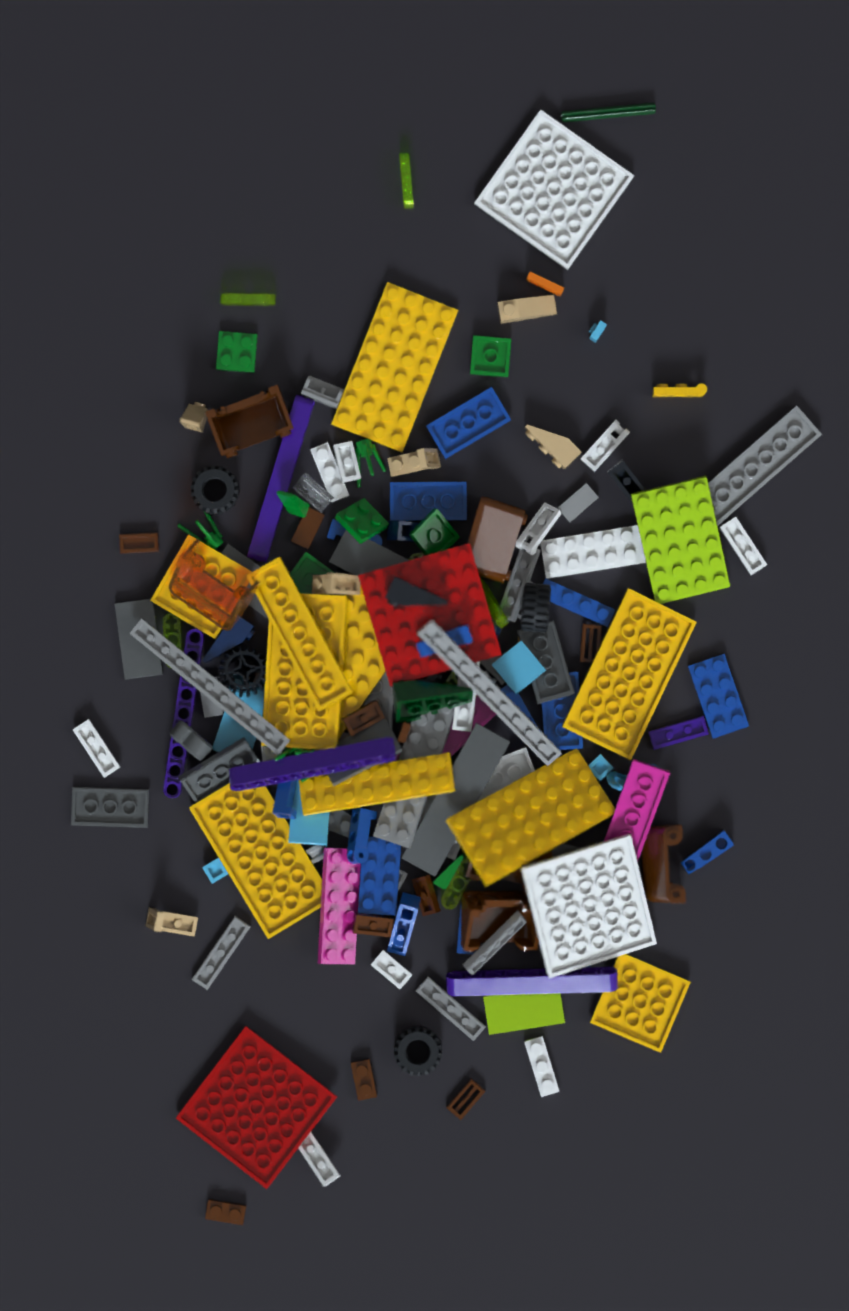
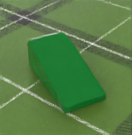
(293, 504)
(446, 876)

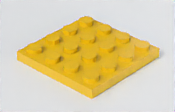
(217, 565)
(642, 1004)

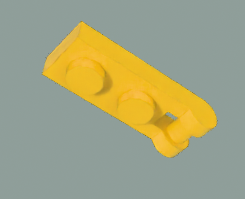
(680, 390)

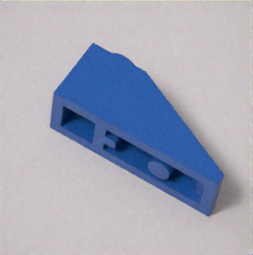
(404, 924)

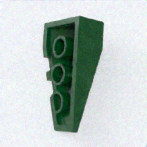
(418, 698)

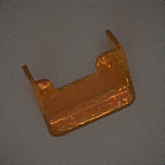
(206, 593)

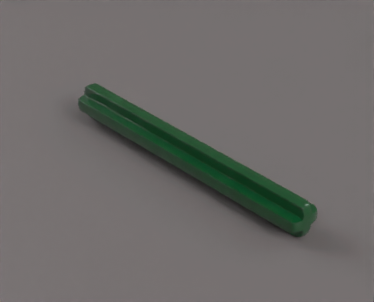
(608, 112)

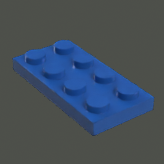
(468, 423)
(417, 499)
(718, 696)
(553, 716)
(380, 878)

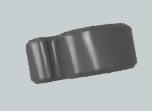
(191, 740)

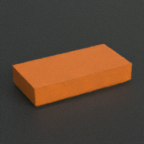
(545, 284)

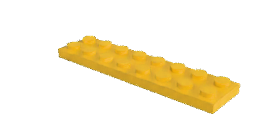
(300, 634)
(379, 785)

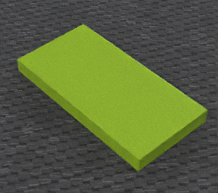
(522, 1011)

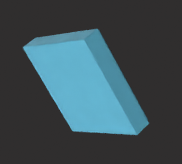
(518, 667)

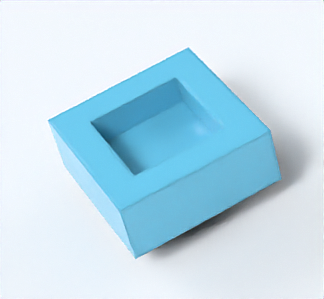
(597, 330)
(600, 767)
(215, 870)

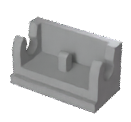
(322, 392)

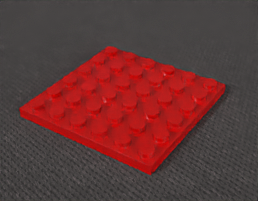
(446, 574)
(256, 1107)

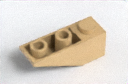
(559, 447)

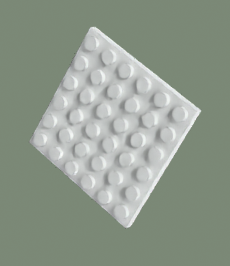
(554, 189)
(588, 905)

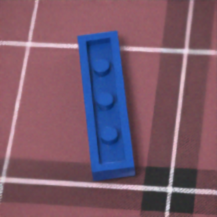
(580, 604)

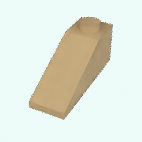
(526, 308)
(194, 417)

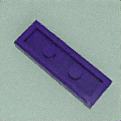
(678, 732)

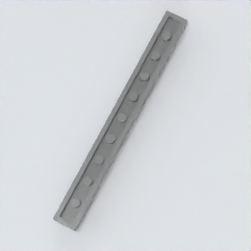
(210, 686)
(489, 692)

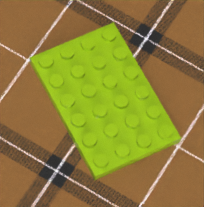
(680, 540)

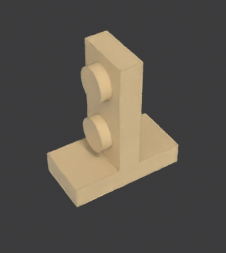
(415, 461)
(336, 584)
(171, 922)

